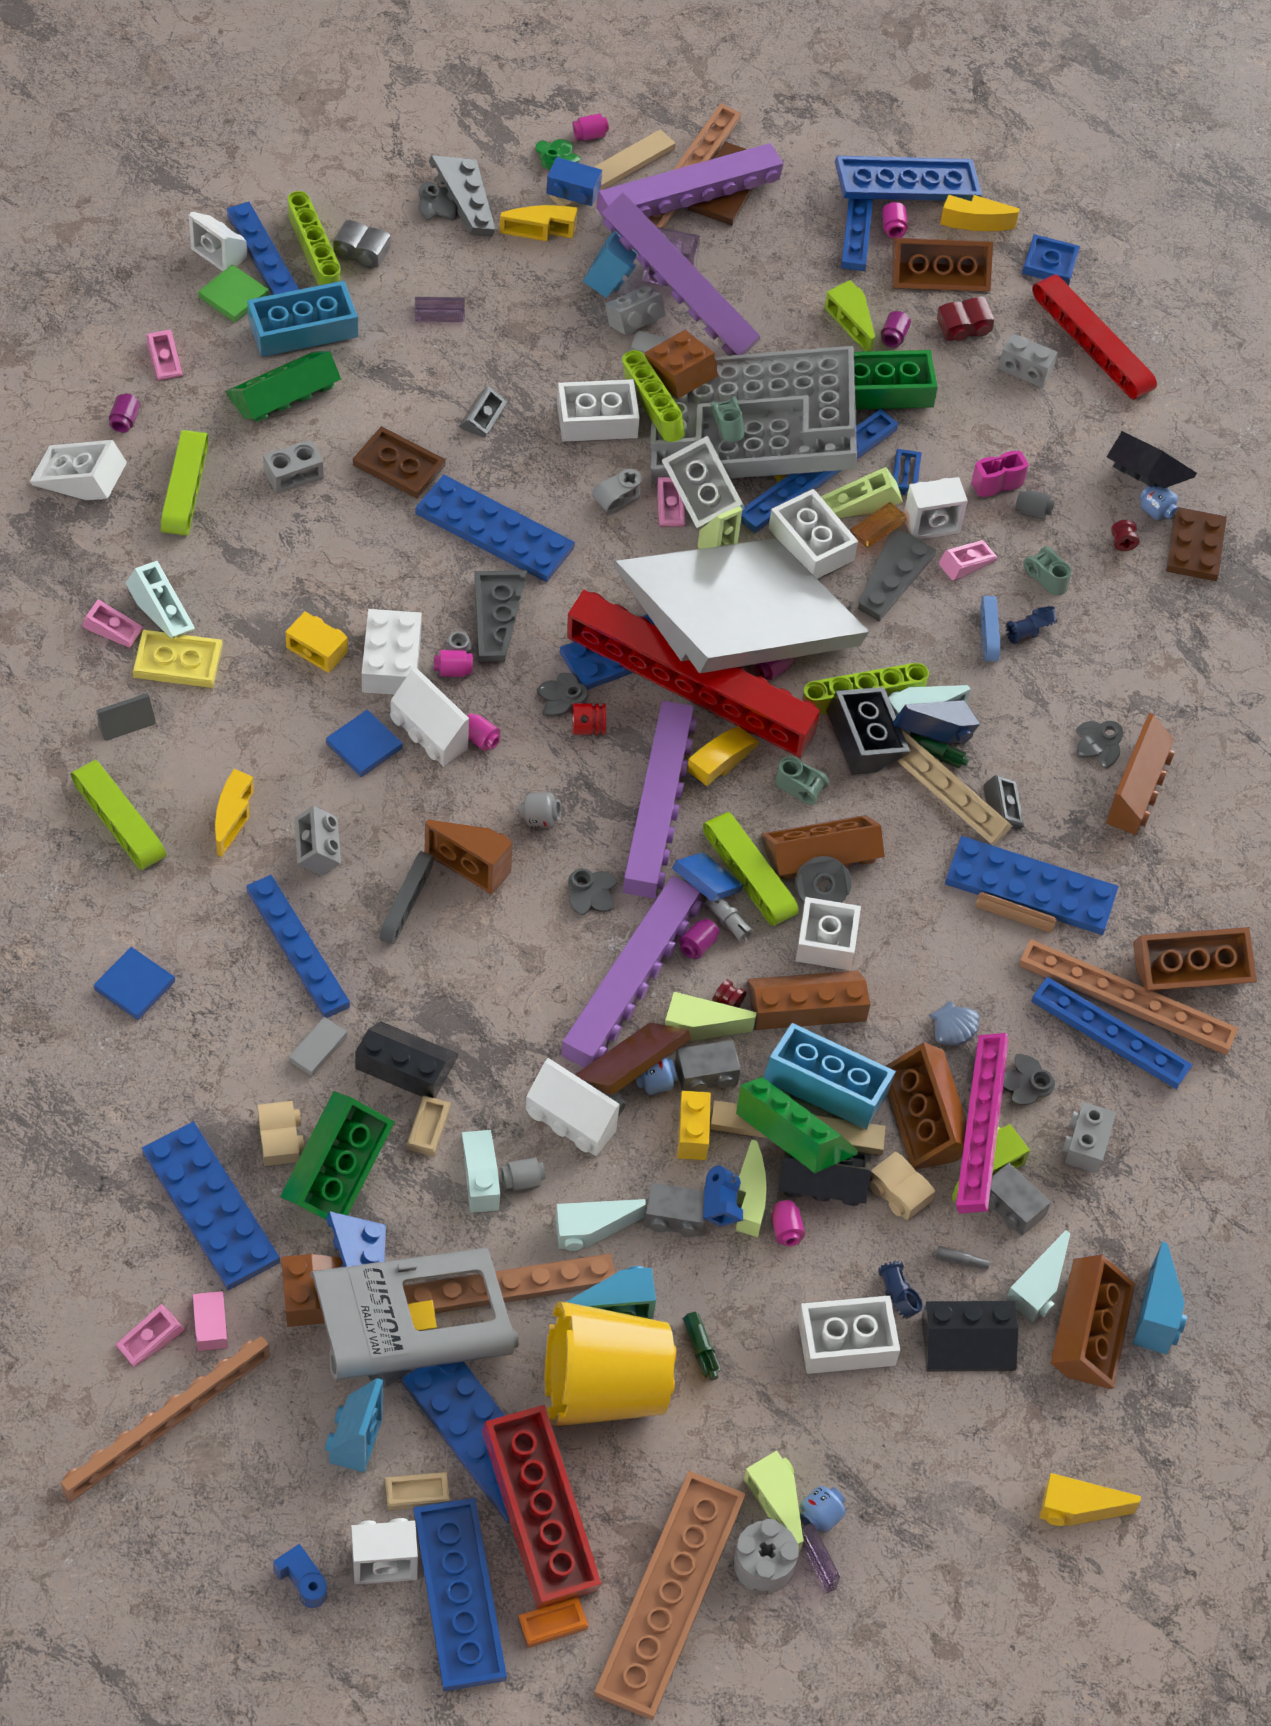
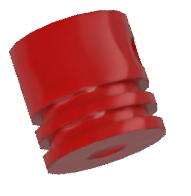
(595, 719)

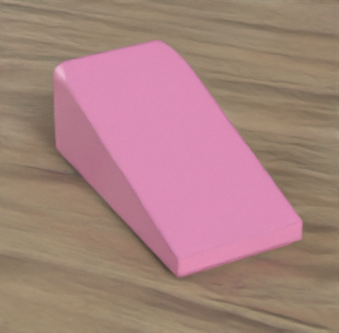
(164, 355)
(670, 505)
(966, 559)
(111, 624)
(210, 1321)
(150, 1335)

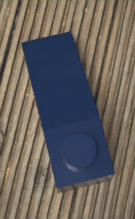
(939, 720)

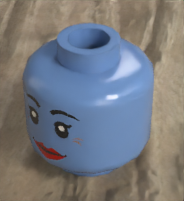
(1159, 502)
(658, 1078)
(823, 1508)

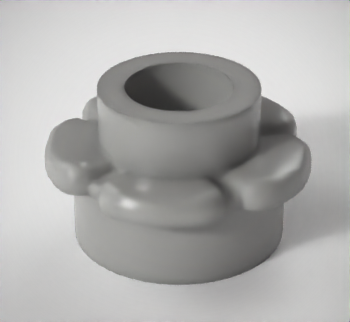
(459, 638)

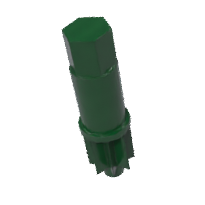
(942, 752)
(703, 1349)

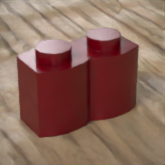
(965, 319)

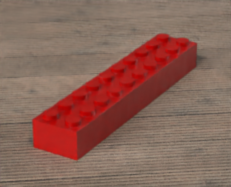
(726, 692)

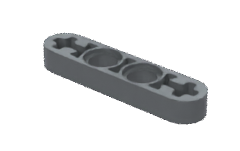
(406, 897)

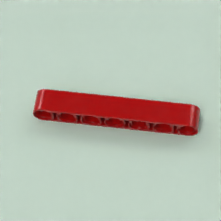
(1094, 337)

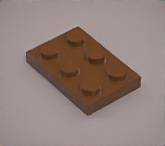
(399, 462)
(1196, 544)

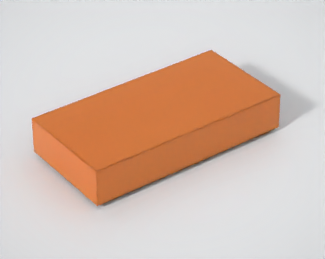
(552, 1622)

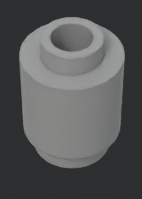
(523, 1174)

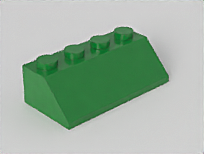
(894, 379)
(284, 385)
(791, 1126)
(337, 1157)

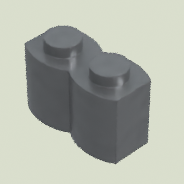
(361, 243)

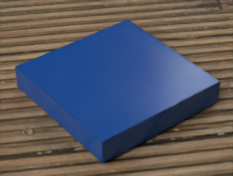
(1050, 257)
(364, 743)
(707, 876)
(134, 983)

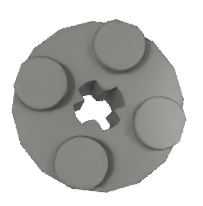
(776, 1543)

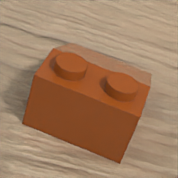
(470, 852)
(300, 1292)

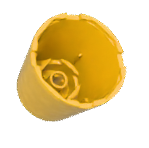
(606, 1366)

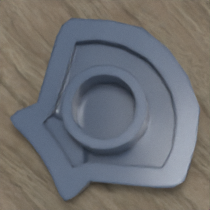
(955, 1024)

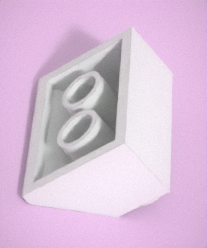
(430, 718)
(572, 1108)

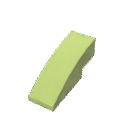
(752, 1191)

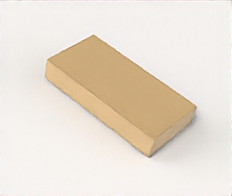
(428, 1126)
(416, 1490)

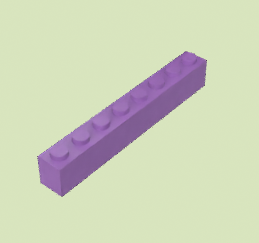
(698, 181)
(680, 276)
(658, 800)
(631, 973)

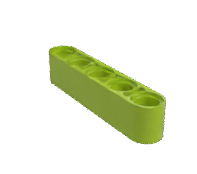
(313, 239)
(654, 396)
(184, 482)
(891, 678)
(118, 814)
(750, 868)

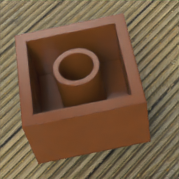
(682, 363)

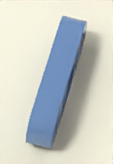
(990, 628)

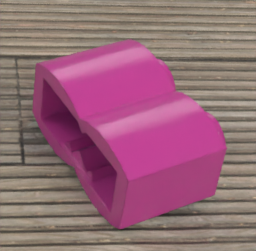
(999, 473)

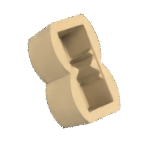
(279, 1133)
(901, 1186)

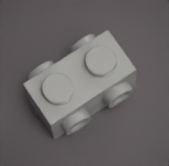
(635, 310)
(1027, 360)
(317, 840)
(1090, 1137)

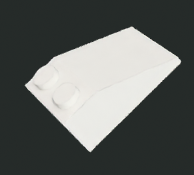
(80, 469)

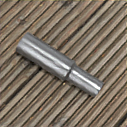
(961, 1258)

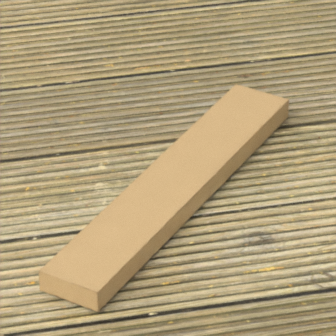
(629, 161)
(954, 792)
(866, 1141)

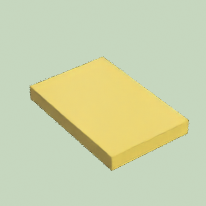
(177, 660)

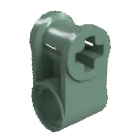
(729, 419)
(1049, 570)
(801, 781)

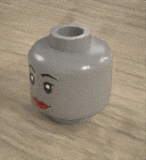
(540, 810)

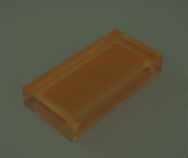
(878, 524)

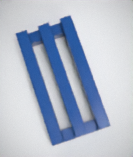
(900, 452)

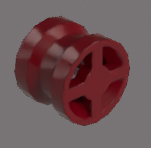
(1125, 535)
(729, 995)

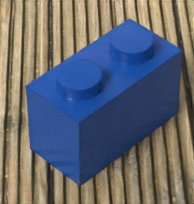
(574, 181)

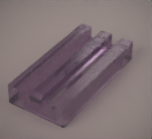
(441, 309)
(820, 1558)

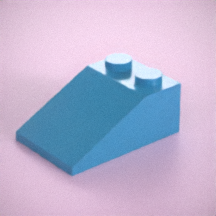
(610, 266)
(624, 1292)
(1161, 1307)
(357, 1427)

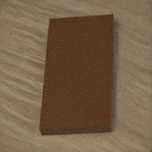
(728, 206)
(633, 1057)

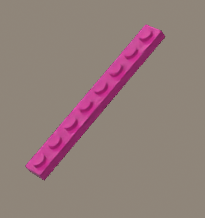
(982, 1123)

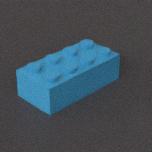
(302, 318)
(829, 1076)

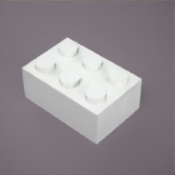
(598, 410)
(702, 482)
(813, 533)
(390, 649)
(848, 1334)

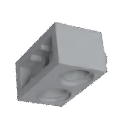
(293, 466)

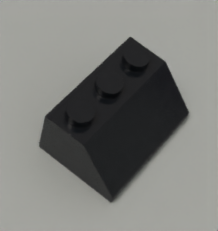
(1147, 462)
(866, 730)
(404, 1060)
(841, 1181)
(970, 1335)

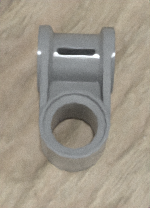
(617, 492)

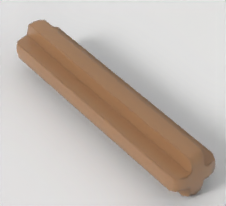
(1015, 912)

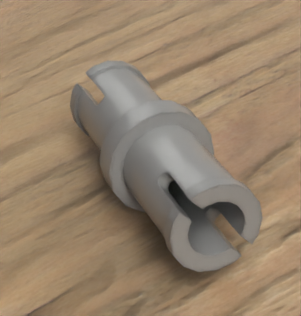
(730, 919)

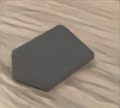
(483, 412)
(125, 717)
(1004, 799)

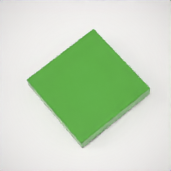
(230, 292)

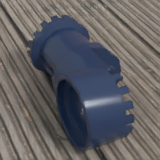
(1030, 625)
(903, 1296)

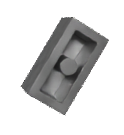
(707, 1066)
(1016, 1200)
(675, 1210)

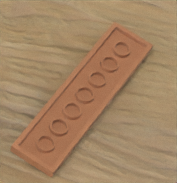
(669, 1595)

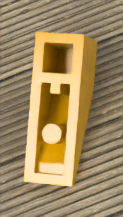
(1079, 1502)

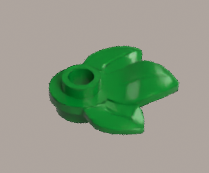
(559, 148)

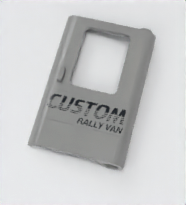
(373, 1324)

